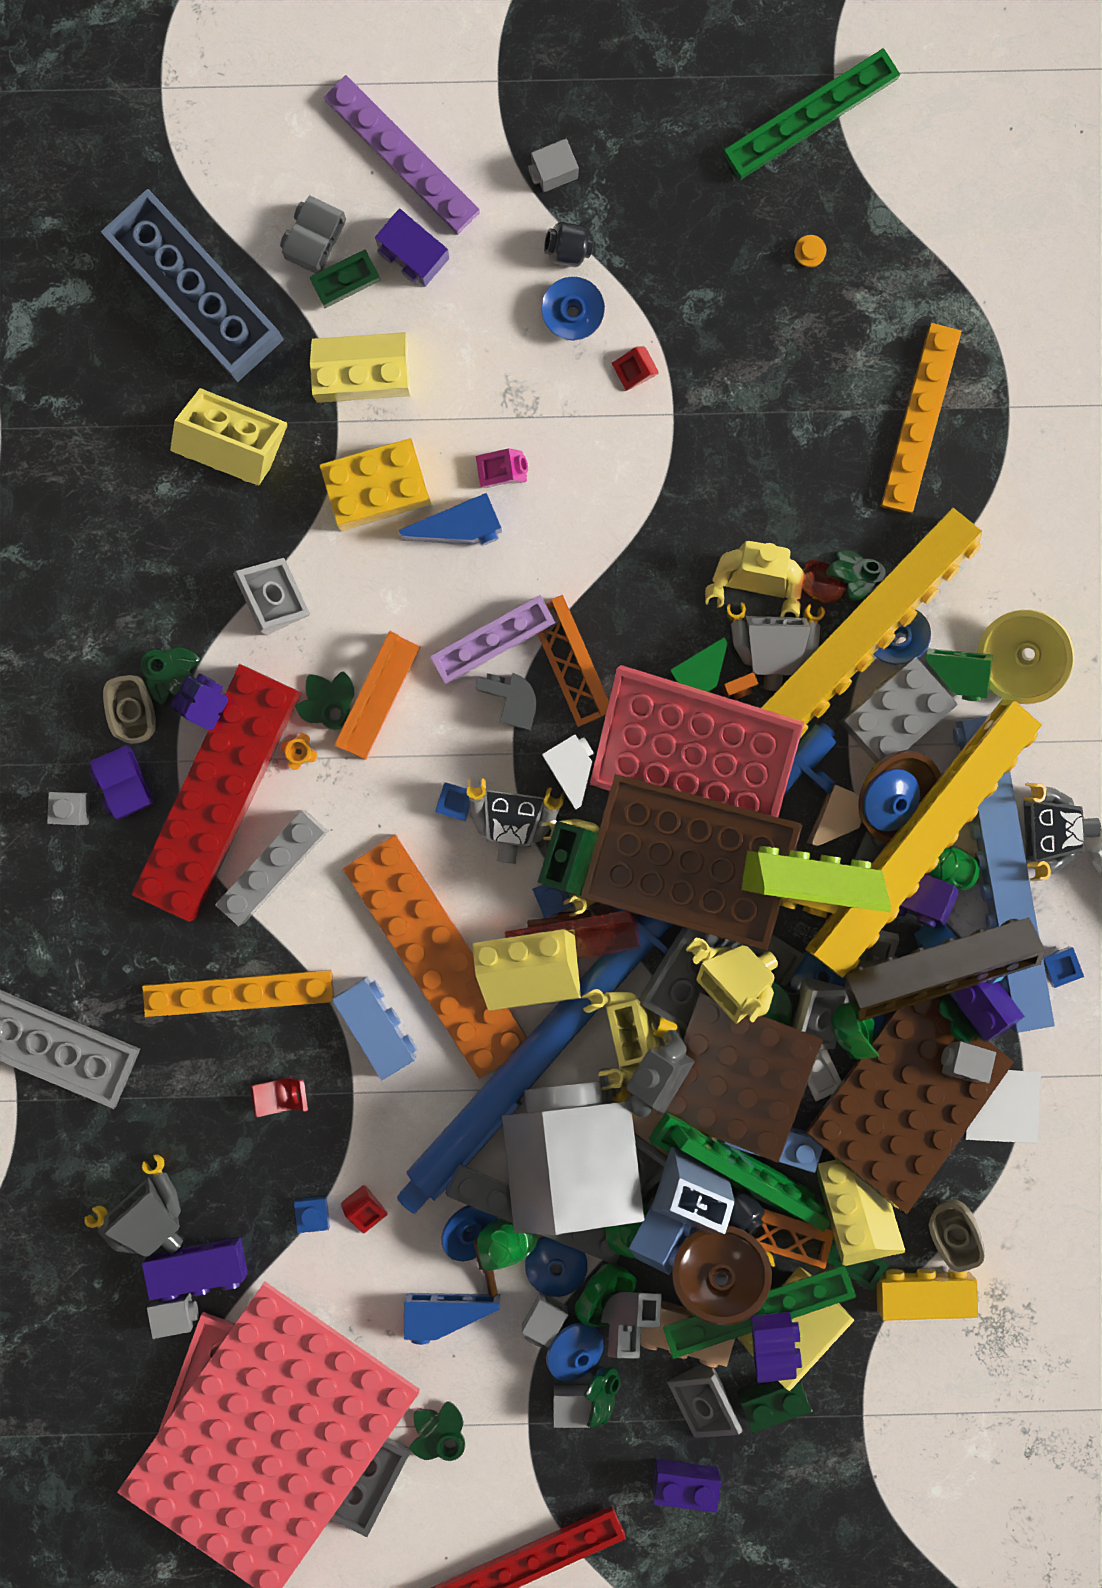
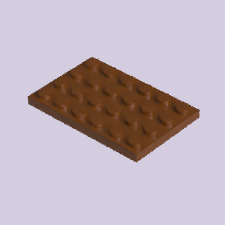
(685, 860)
(898, 1111)

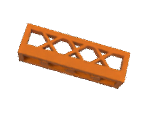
(582, 658)
(377, 695)
(795, 1227)

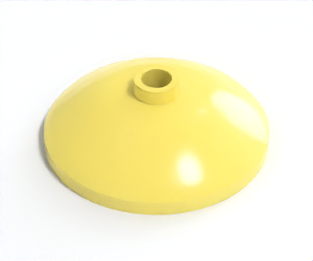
(1023, 677)

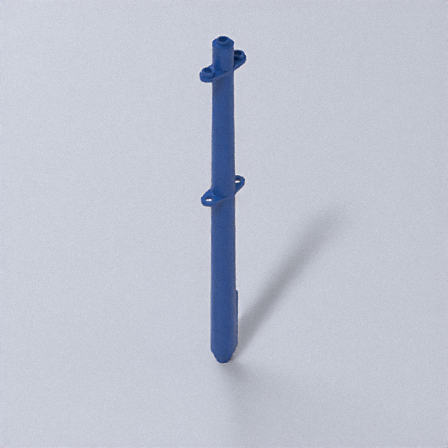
(502, 1092)

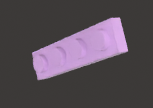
(493, 639)

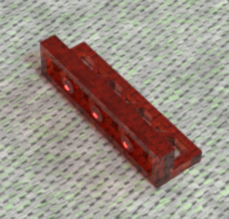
(594, 934)

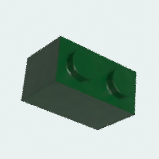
(568, 858)
(772, 1404)

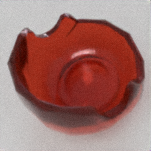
(820, 587)

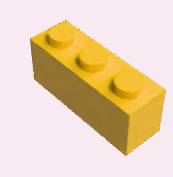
(927, 1295)

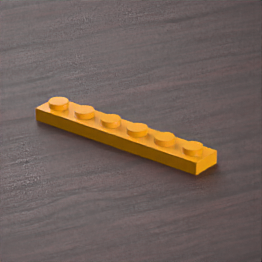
(920, 418)
(238, 993)

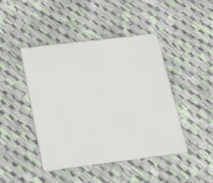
(1010, 1111)

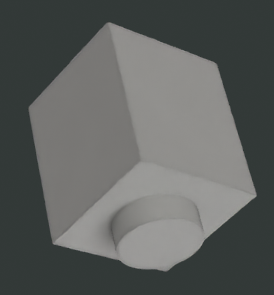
(553, 165)
(68, 808)
(968, 1062)
(172, 1316)
(544, 1320)
(571, 1406)

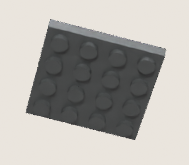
(674, 985)

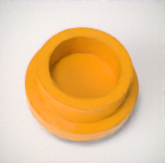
(810, 251)

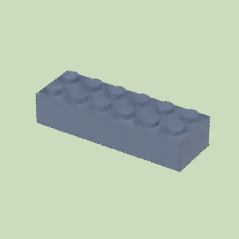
(192, 285)

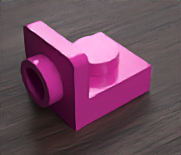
(501, 467)

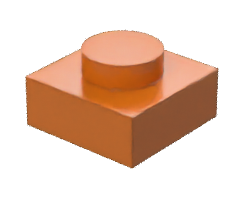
(740, 687)

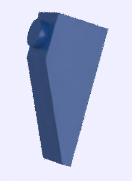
(462, 524)
(439, 1314)

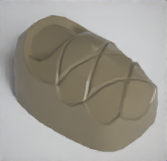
(129, 709)
(957, 1235)

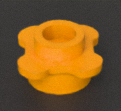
(302, 743)

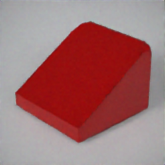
(635, 367)
(363, 1209)

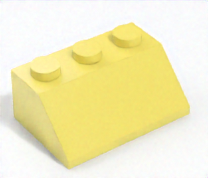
(359, 367)
(227, 436)
(527, 969)
(858, 1216)
(816, 1329)

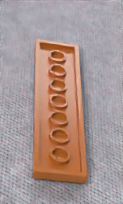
(434, 954)

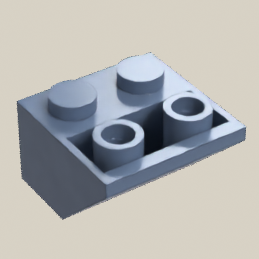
(694, 1193)

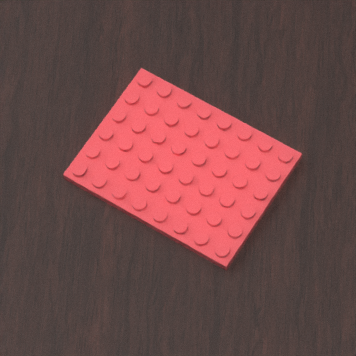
(269, 1440)

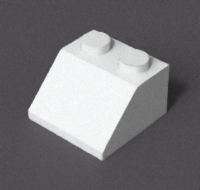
(571, 767)

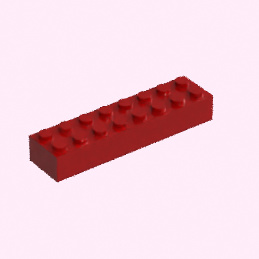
(216, 794)

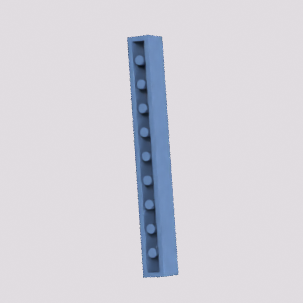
(1007, 885)

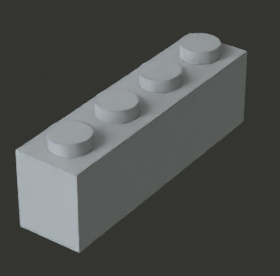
(271, 867)

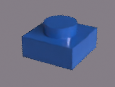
(453, 802)
(551, 900)
(1062, 967)
(312, 1214)

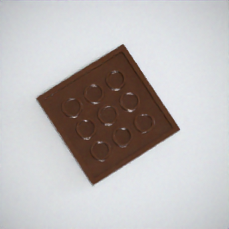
(744, 1078)

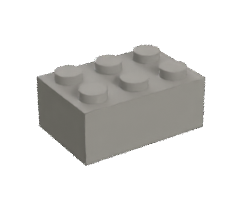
(898, 711)

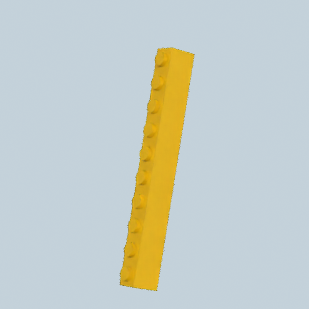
(877, 619)
(929, 831)

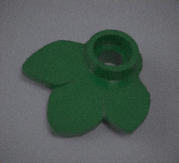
(858, 572)
(169, 679)
(324, 697)
(959, 1024)
(602, 1394)
(435, 1429)

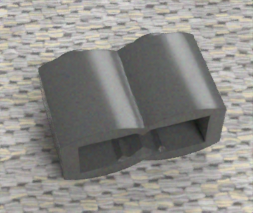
(313, 234)

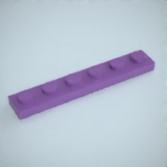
(401, 154)

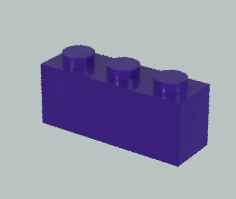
(195, 1270)

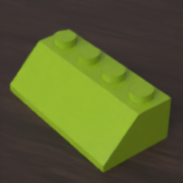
(815, 880)

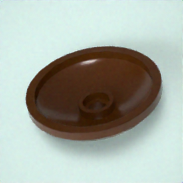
(915, 763)
(729, 1255)

